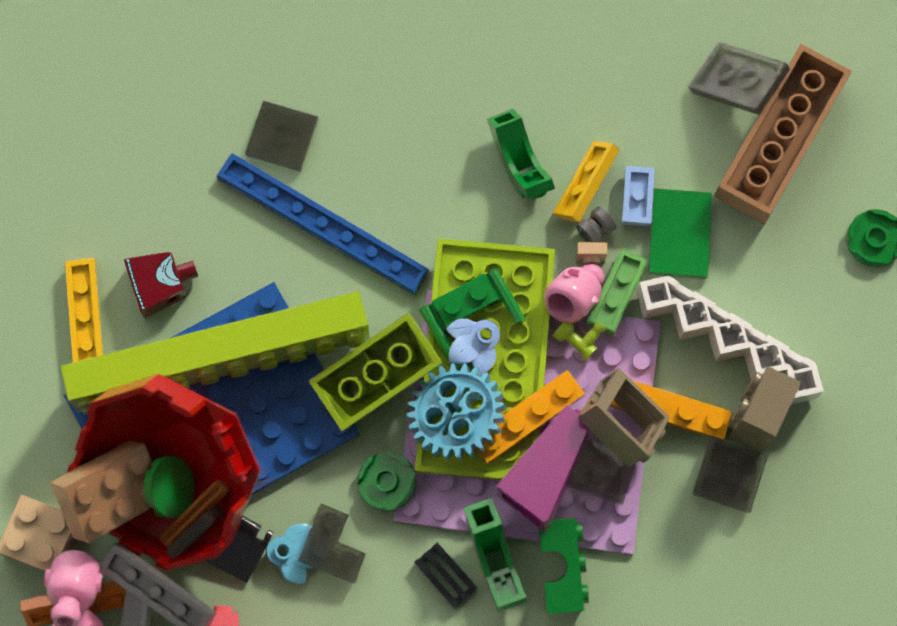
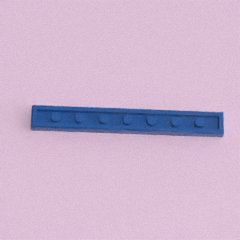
(322, 224)

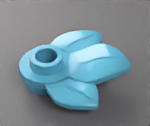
(293, 541)

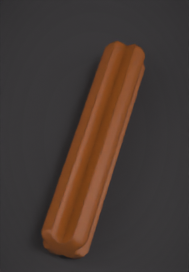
(202, 504)

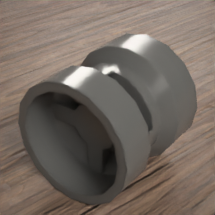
(596, 225)

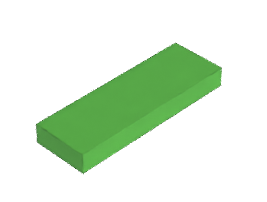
(617, 291)

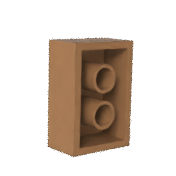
(104, 491)

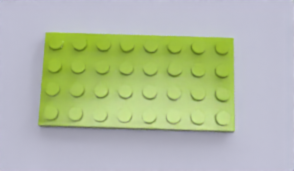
(521, 347)

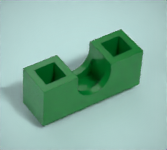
(567, 592)

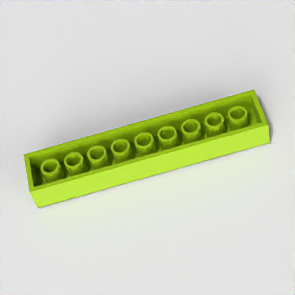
(225, 349)

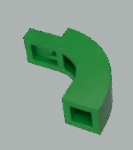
(518, 156)
(493, 554)

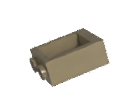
(637, 405)

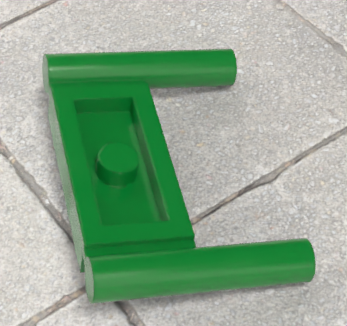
(467, 301)

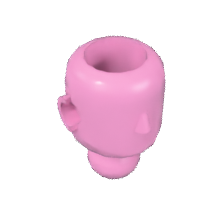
(574, 292)
(72, 586)

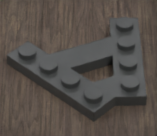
(151, 590)

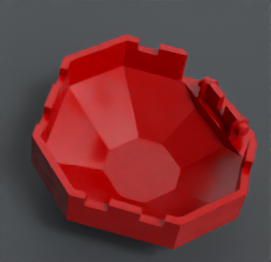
(180, 425)

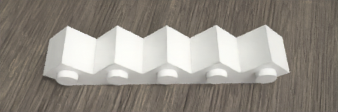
(727, 333)

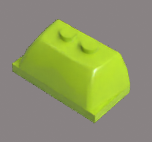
(375, 371)

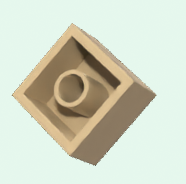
(36, 534)

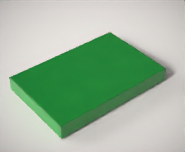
(680, 233)

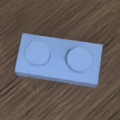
(638, 196)

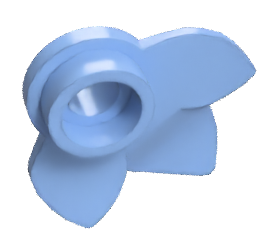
(470, 346)

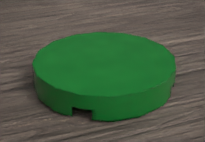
(873, 238)
(387, 481)
(169, 486)

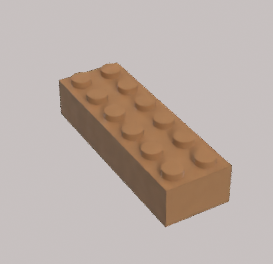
(782, 134)

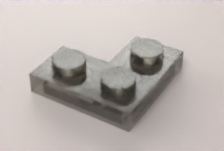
(323, 549)

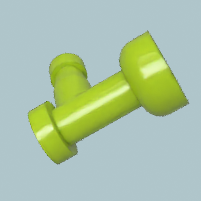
(582, 345)

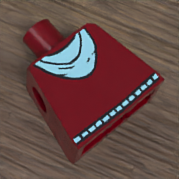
(158, 280)

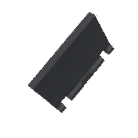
(244, 552)

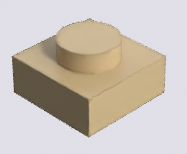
(591, 252)

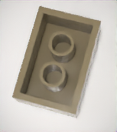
(763, 408)

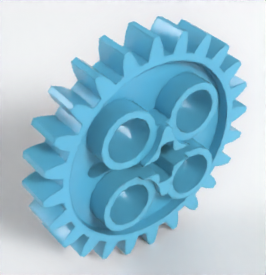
(480, 420)

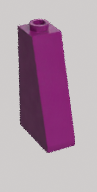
(545, 469)

